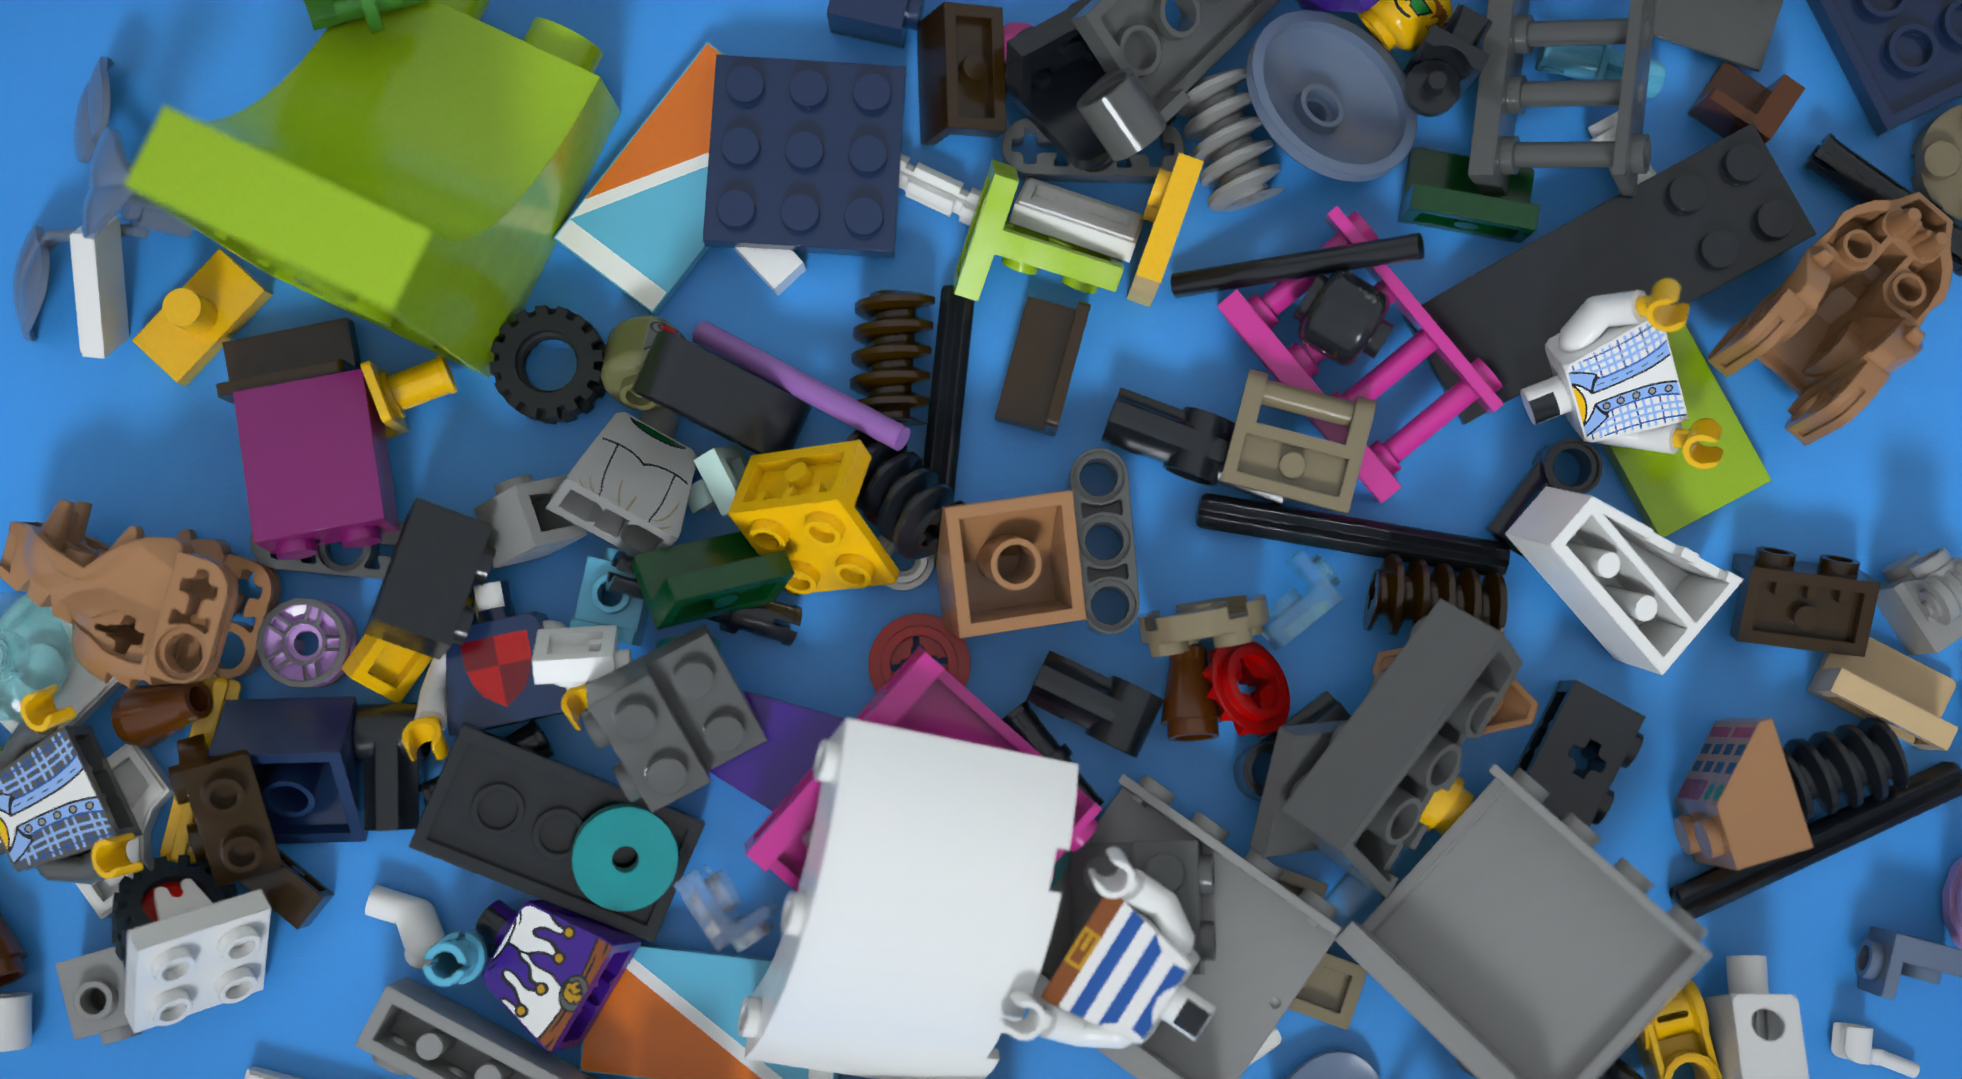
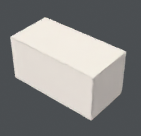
(774, 266)

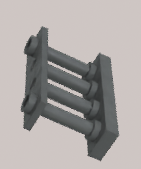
(1507, 93)

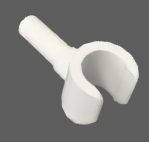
(1855, 1043)

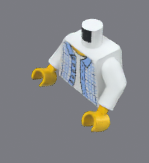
(1620, 377)

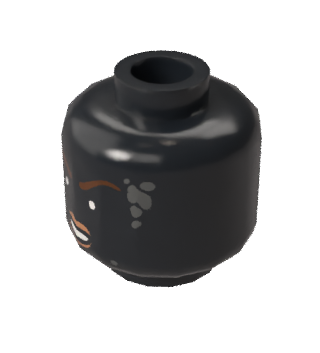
(1343, 317)

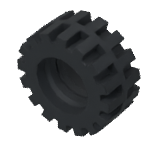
(516, 346)

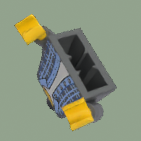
(62, 799)

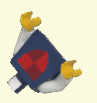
(489, 677)

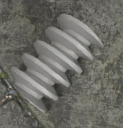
(1227, 143)

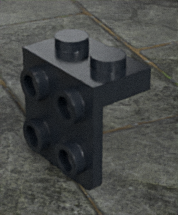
(1048, 75)

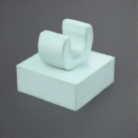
(721, 475)

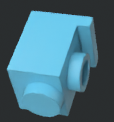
(628, 615)

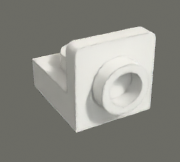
(577, 655)

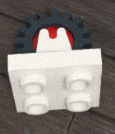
(186, 942)

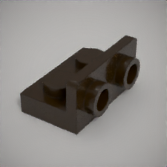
(1804, 603)

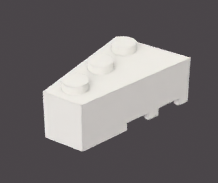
(1620, 577)

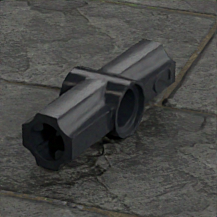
(1186, 440)

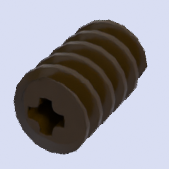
(891, 353)
(1415, 593)

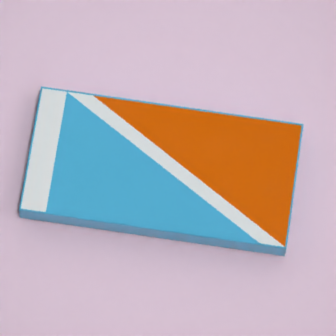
(648, 207)
(680, 1019)

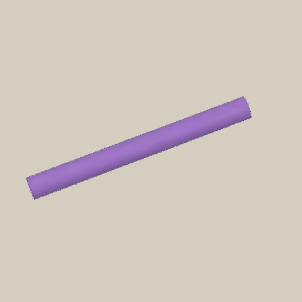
(802, 385)

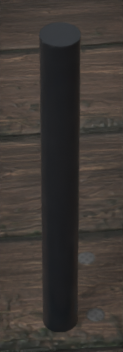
(1298, 265)

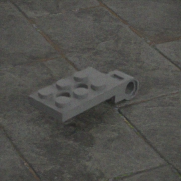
(1152, 63)

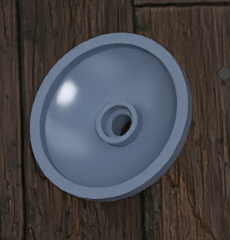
(1330, 96)

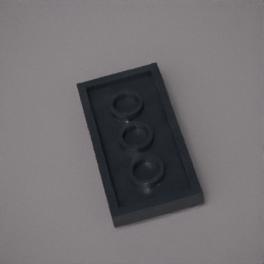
(516, 823)

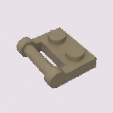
(1292, 462)

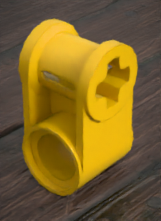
(1679, 1037)

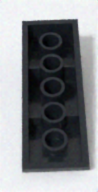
(1688, 224)

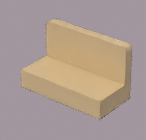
(1892, 689)

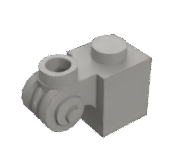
(1923, 600)

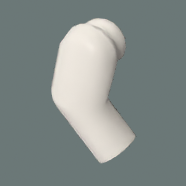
(414, 918)

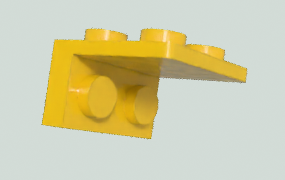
(806, 507)

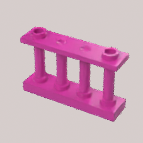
(1298, 364)

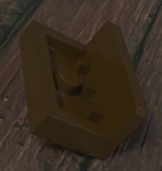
(228, 812)

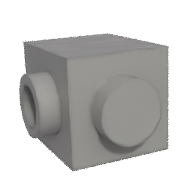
(521, 522)
(96, 995)

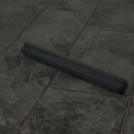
(1349, 534)
(1828, 836)

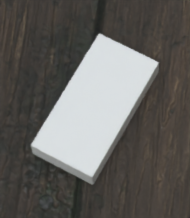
(1077, 219)
(100, 290)

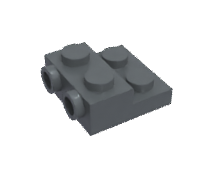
(671, 718)
(1171, 863)

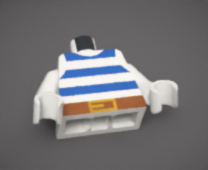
(1121, 970)

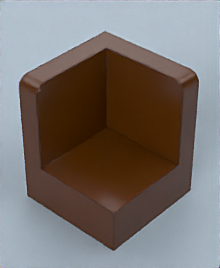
(1736, 100)

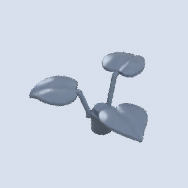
(101, 203)

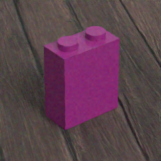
(315, 465)

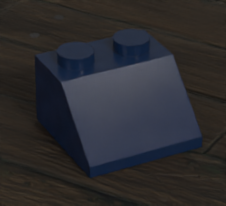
(301, 764)

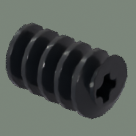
(902, 498)
(1845, 764)

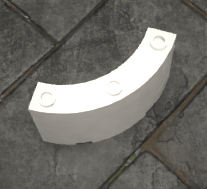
(914, 907)

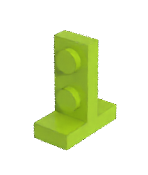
(1021, 247)

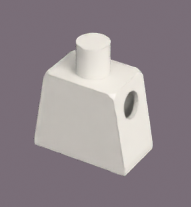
(1755, 1030)

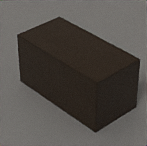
(291, 892)

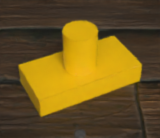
(201, 317)

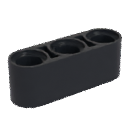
(719, 396)

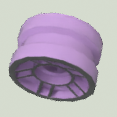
(283, 649)

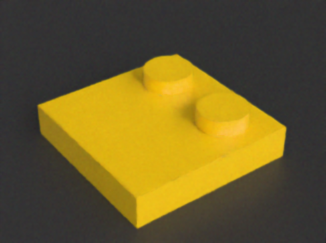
(1166, 210)

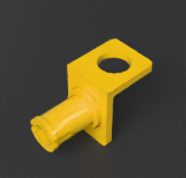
(407, 389)

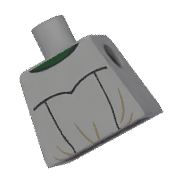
(630, 483)

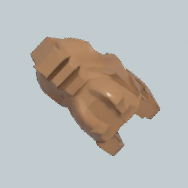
(1848, 311)
(145, 602)

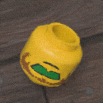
(1405, 21)

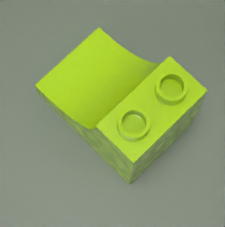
(400, 170)

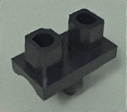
(1446, 63)

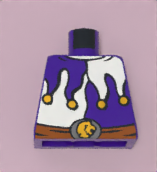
(553, 968)

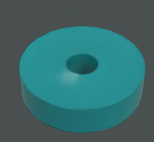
(631, 886)

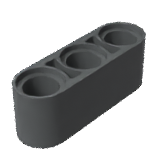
(1111, 512)

